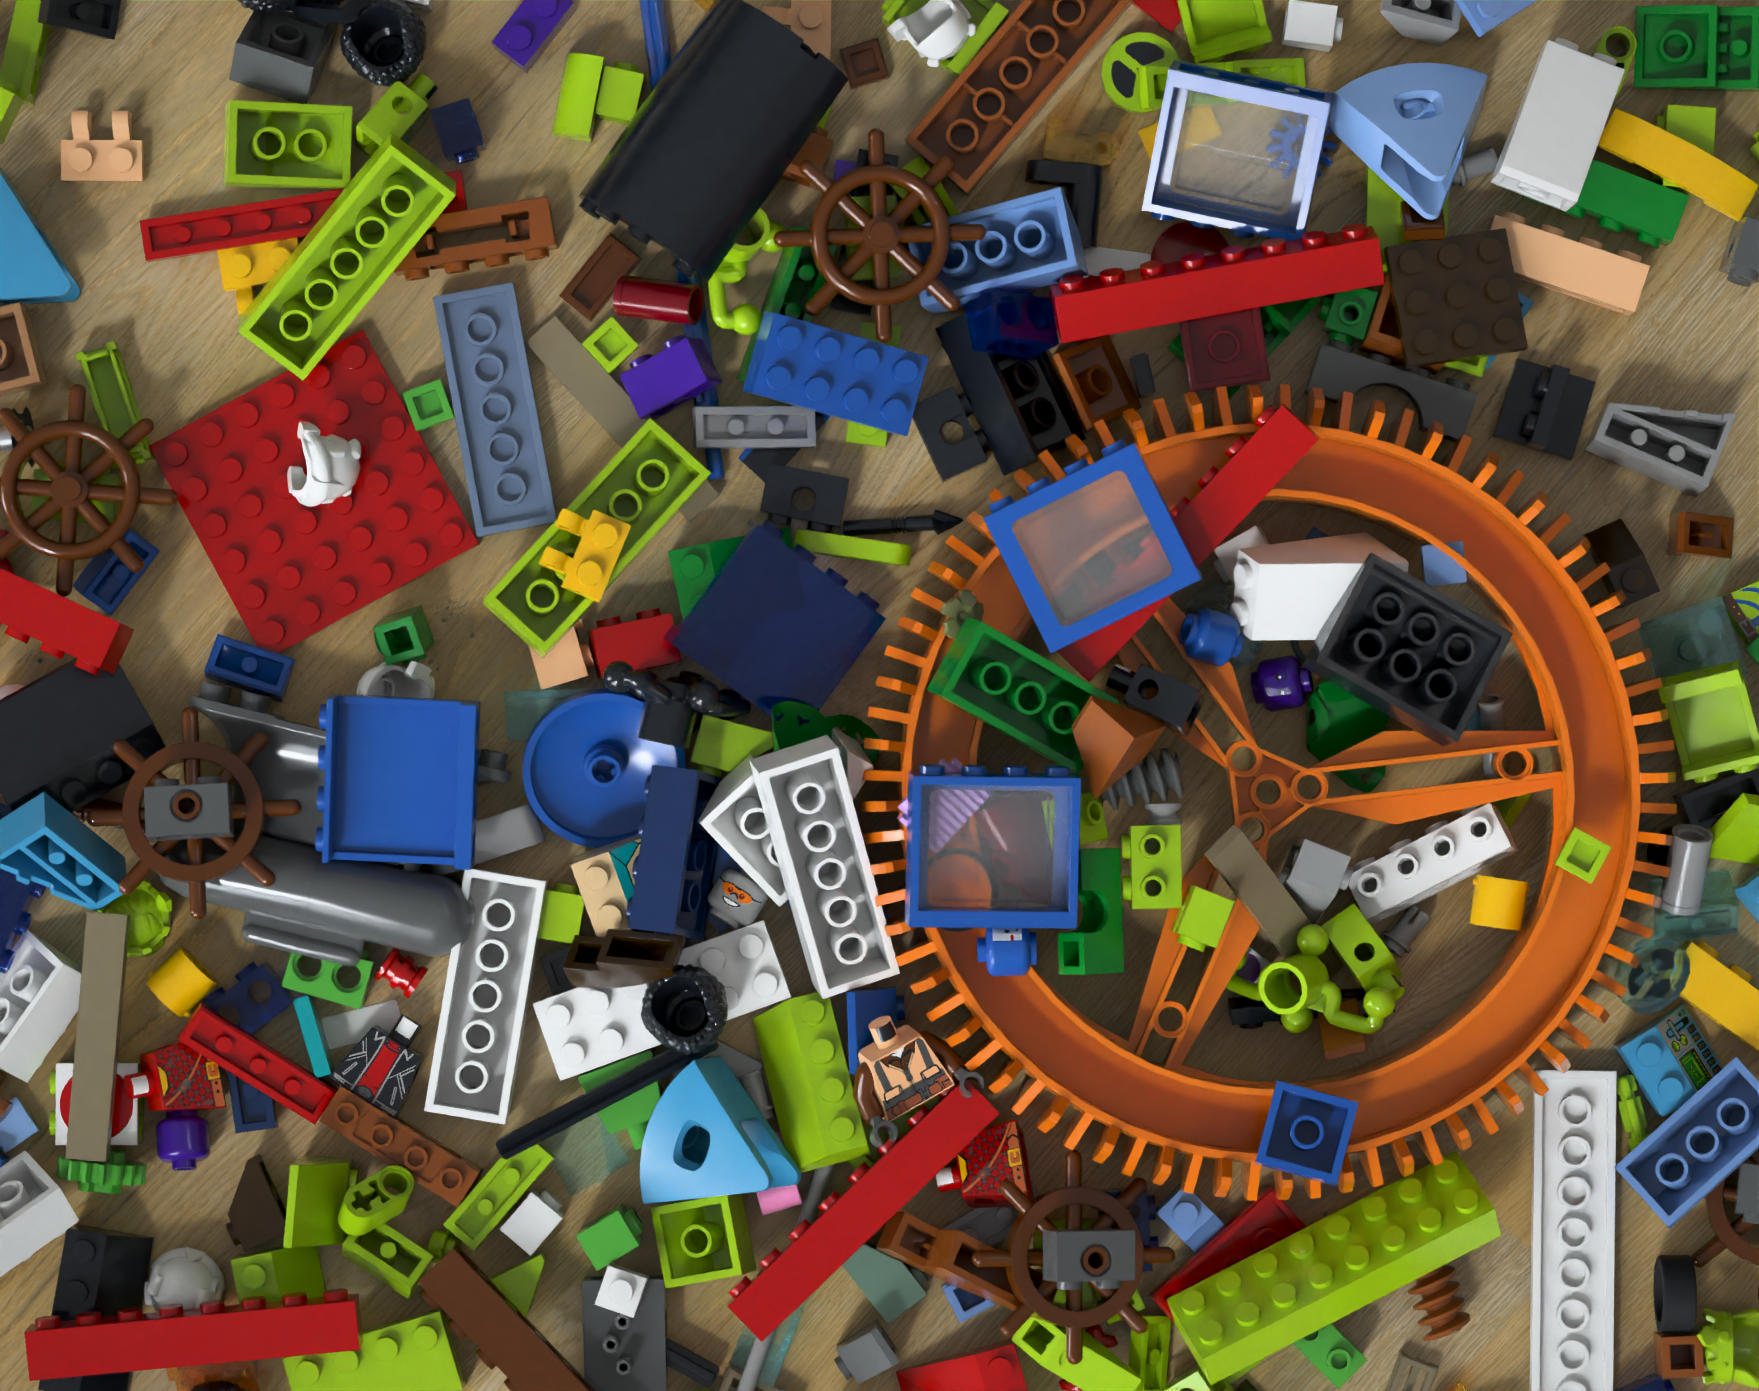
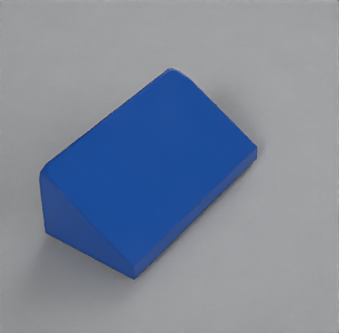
(108, 579)
(249, 668)

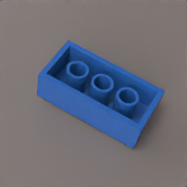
(835, 373)

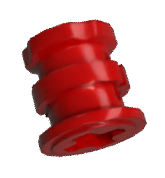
(401, 972)

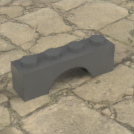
(1340, 370)

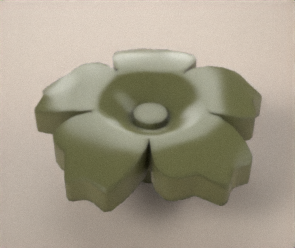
(957, 611)

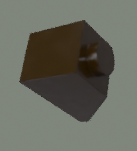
(1626, 561)
(256, 1208)

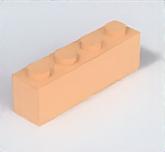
(1573, 266)

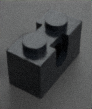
(955, 458)
(785, 481)
(1701, 803)

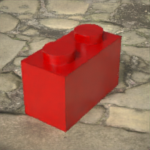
(635, 642)

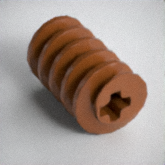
(1440, 1303)

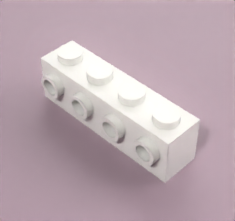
(1431, 862)

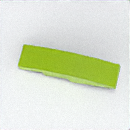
(1285, 70)

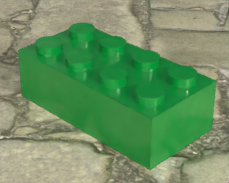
(1014, 691)

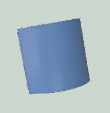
(965, 1303)

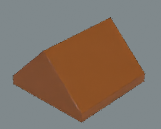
(1095, 382)

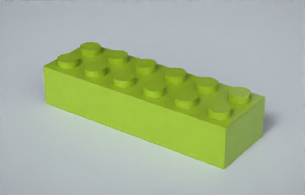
(347, 256)
(640, 487)

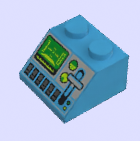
(1669, 1059)

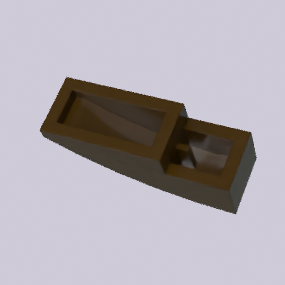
(622, 958)

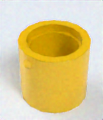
(1498, 902)
(181, 982)

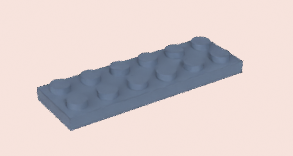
(495, 409)

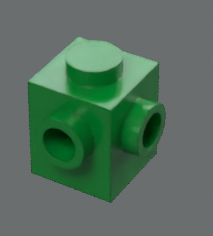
(1347, 314)
(404, 636)

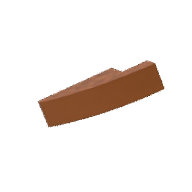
(949, 1258)

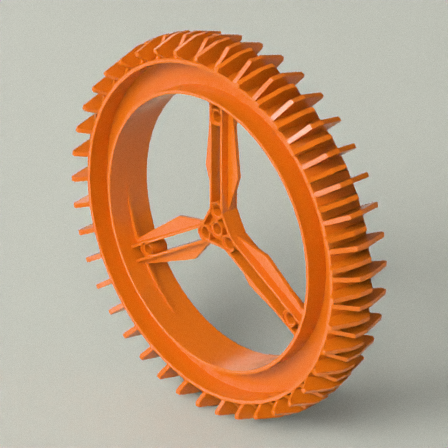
(1569, 919)

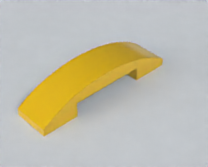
(1678, 163)

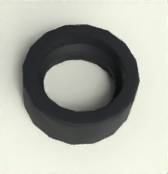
(1675, 1294)

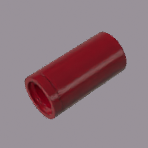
(658, 300)

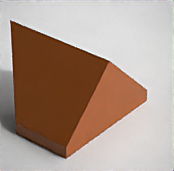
(1112, 741)

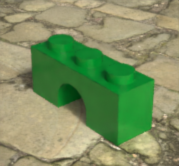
(1098, 940)

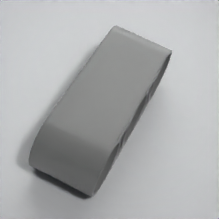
(502, 835)

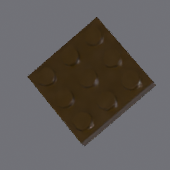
(1455, 298)

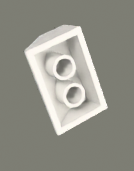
(739, 825)
(35, 1004)

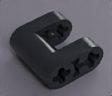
(1082, 191)

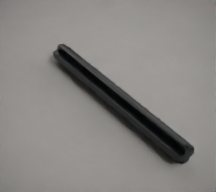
(596, 1100)

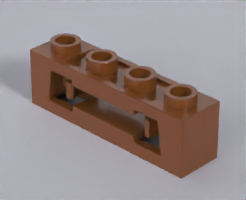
(494, 252)
(402, 1144)

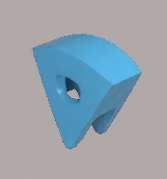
(28, 261)
(710, 1140)

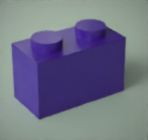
(532, 30)
(670, 377)

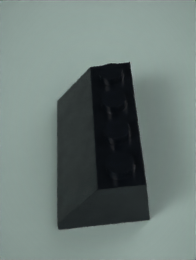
(1013, 399)
(99, 1274)

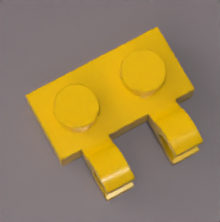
(252, 267)
(594, 556)

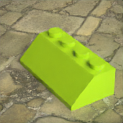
(810, 1082)

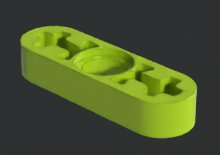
(854, 547)

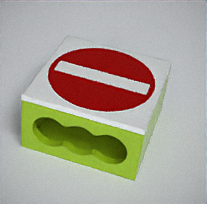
(127, 1113)

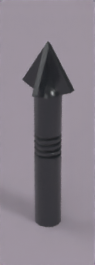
(938, 522)

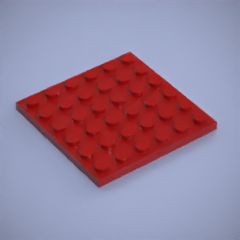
(300, 564)

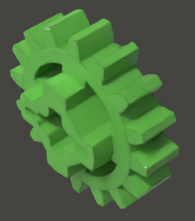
(103, 1176)

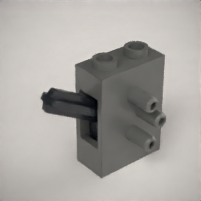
(635, 1351)

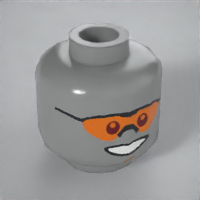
(736, 898)

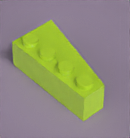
(395, 1356)

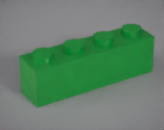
(1629, 204)
(790, 289)

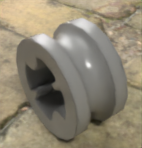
(1163, 814)

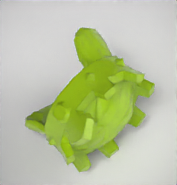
(148, 918)
(1731, 1347)

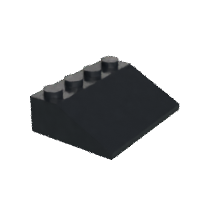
(1408, 650)
(63, 733)

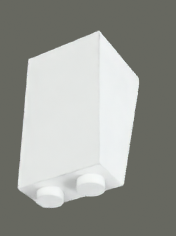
(1558, 124)
(1295, 585)

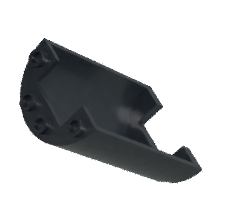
(714, 136)

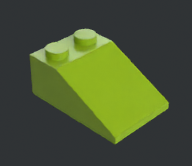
(287, 145)
(315, 1199)

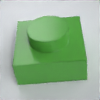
(428, 405)

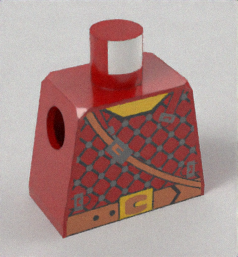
(176, 1079)
(985, 1163)

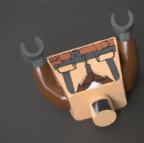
(902, 1073)

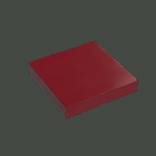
(1224, 350)

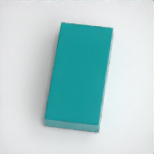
(314, 1035)

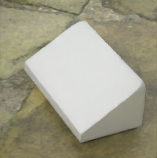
(853, 760)

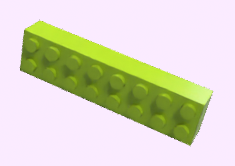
(1333, 1267)

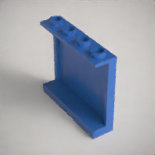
(399, 780)

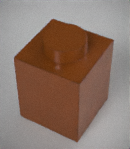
(1678, 1355)

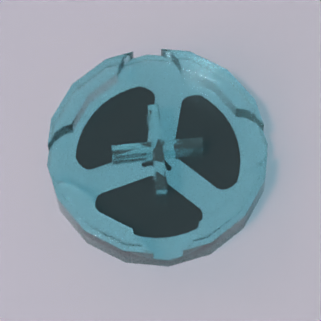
(1658, 977)

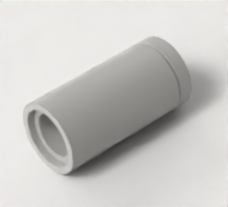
(1688, 868)

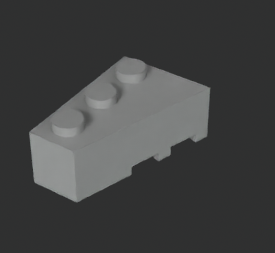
(1662, 443)
(1314, 876)

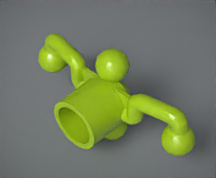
(744, 317)
(1317, 991)

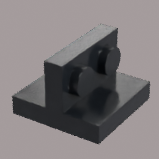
(1544, 408)

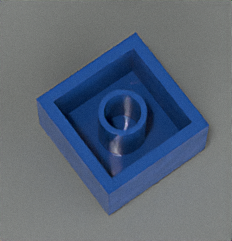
(1306, 1133)

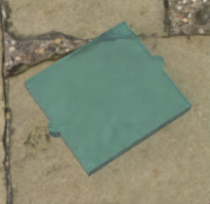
(585, 1153)

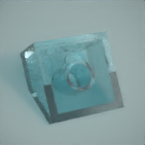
(1691, 639)

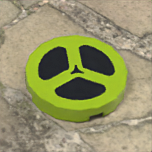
(1121, 67)

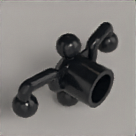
(672, 706)

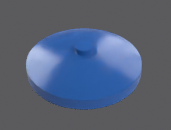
(590, 769)

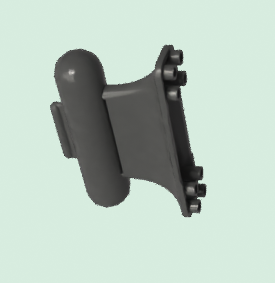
(316, 905)

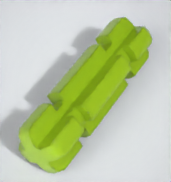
(1631, 1110)

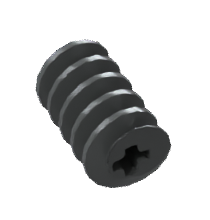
(1146, 778)

